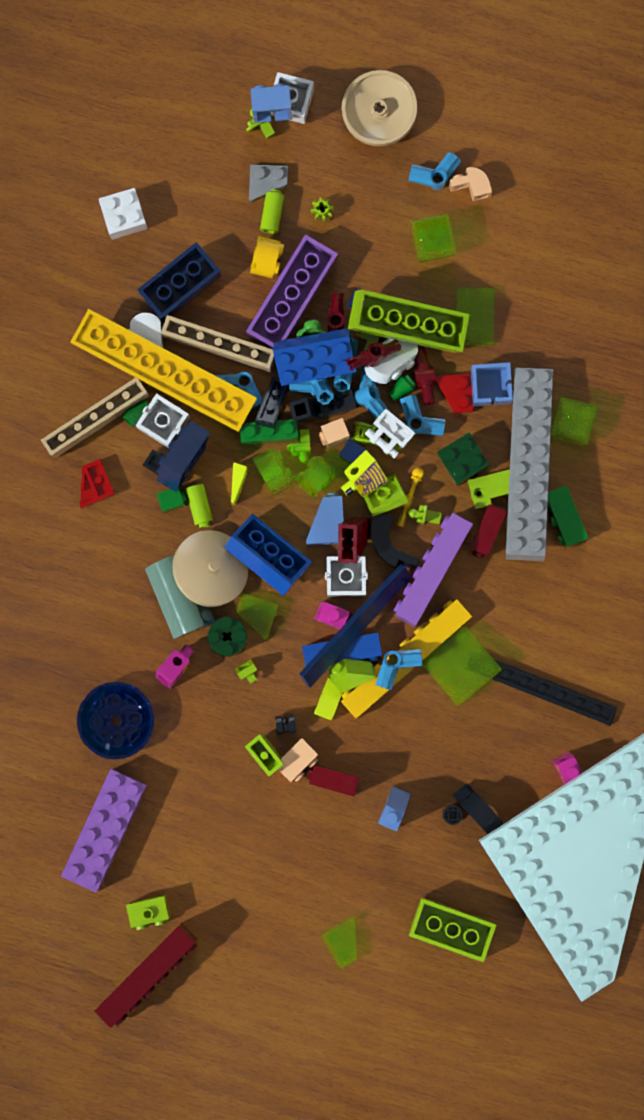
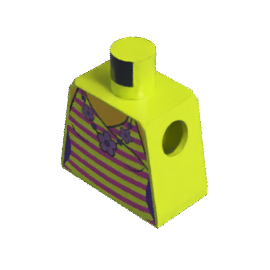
(364, 476)

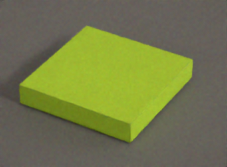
(386, 497)

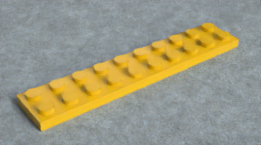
(163, 370)

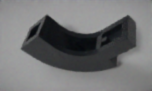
(311, 410)
(382, 545)
(477, 809)

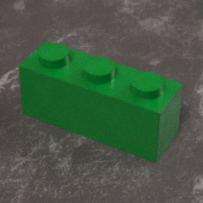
(283, 432)
(565, 517)

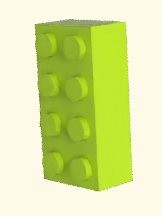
(452, 929)

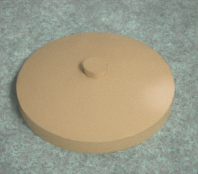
(379, 108)
(207, 570)

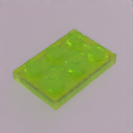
(480, 306)

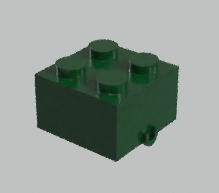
(463, 459)

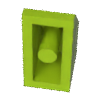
(350, 674)
(265, 754)

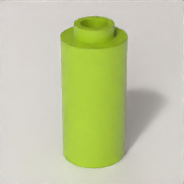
(272, 212)
(199, 505)

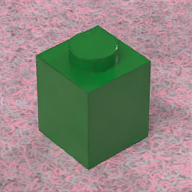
(171, 500)

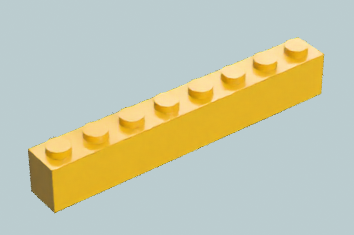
(426, 639)

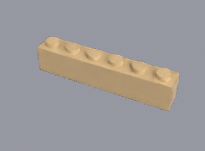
(218, 343)
(94, 418)

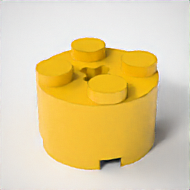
(265, 257)

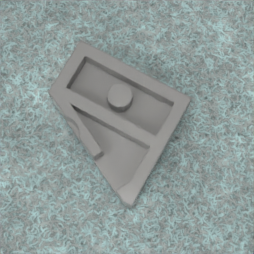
(265, 178)

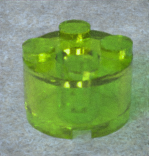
(316, 476)

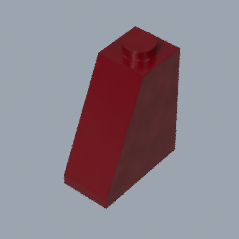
(487, 531)
(352, 539)
(333, 780)

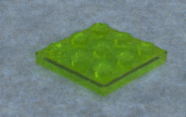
(461, 666)

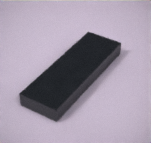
(272, 403)

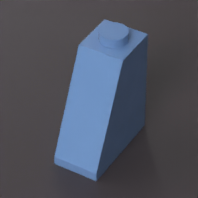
(325, 525)
(394, 808)

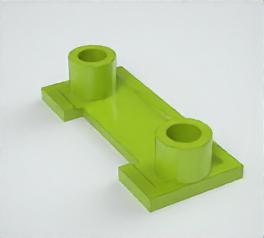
(490, 487)

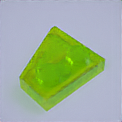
(257, 613)
(342, 942)

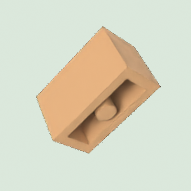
(334, 434)
(297, 760)

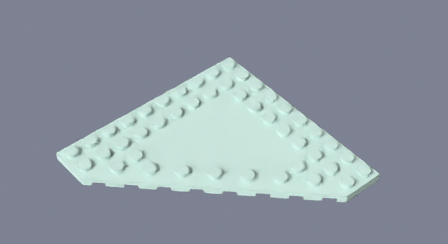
(579, 865)

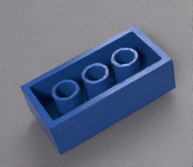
(313, 356)
(268, 554)

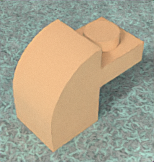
(475, 180)

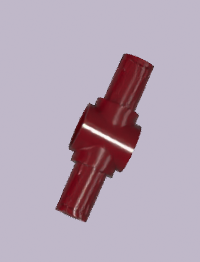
(336, 312)
(380, 352)
(424, 376)

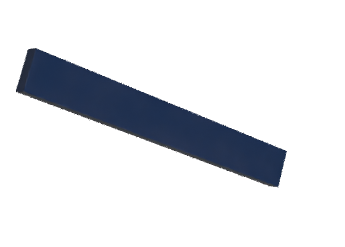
(355, 626)

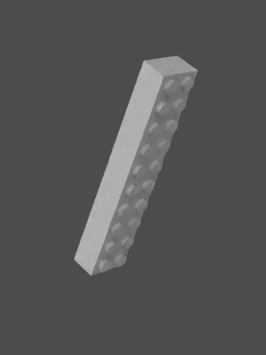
(529, 464)

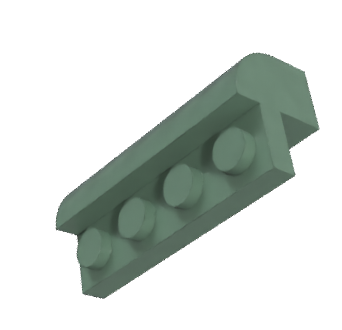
(180, 612)

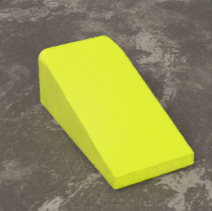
(238, 479)
(328, 701)

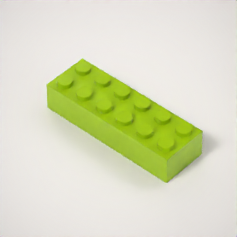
(408, 321)

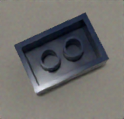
(182, 456)

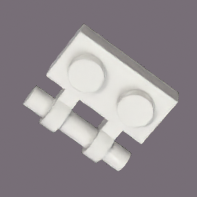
(394, 429)

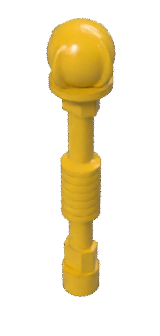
(418, 474)

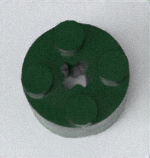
(238, 636)

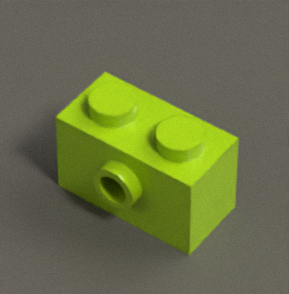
(148, 911)

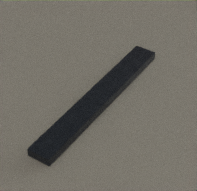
(555, 694)

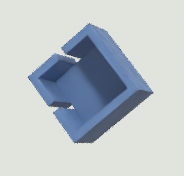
(270, 99)
(490, 384)

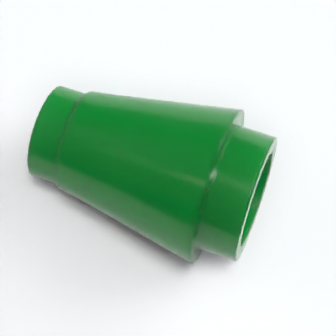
(402, 387)
(134, 414)

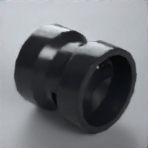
(281, 724)
(450, 812)

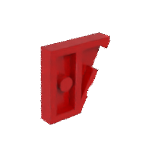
(457, 391)
(94, 484)

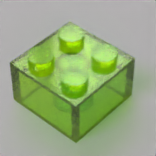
(432, 238)
(573, 421)
(273, 472)

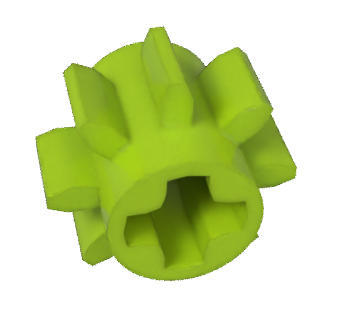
(325, 204)

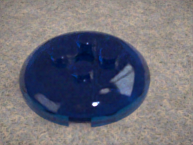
(96, 716)

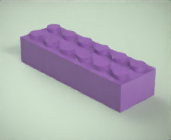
(292, 293)
(433, 570)
(104, 830)

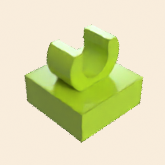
(246, 670)

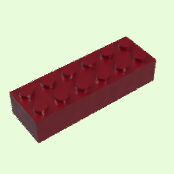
(144, 977)

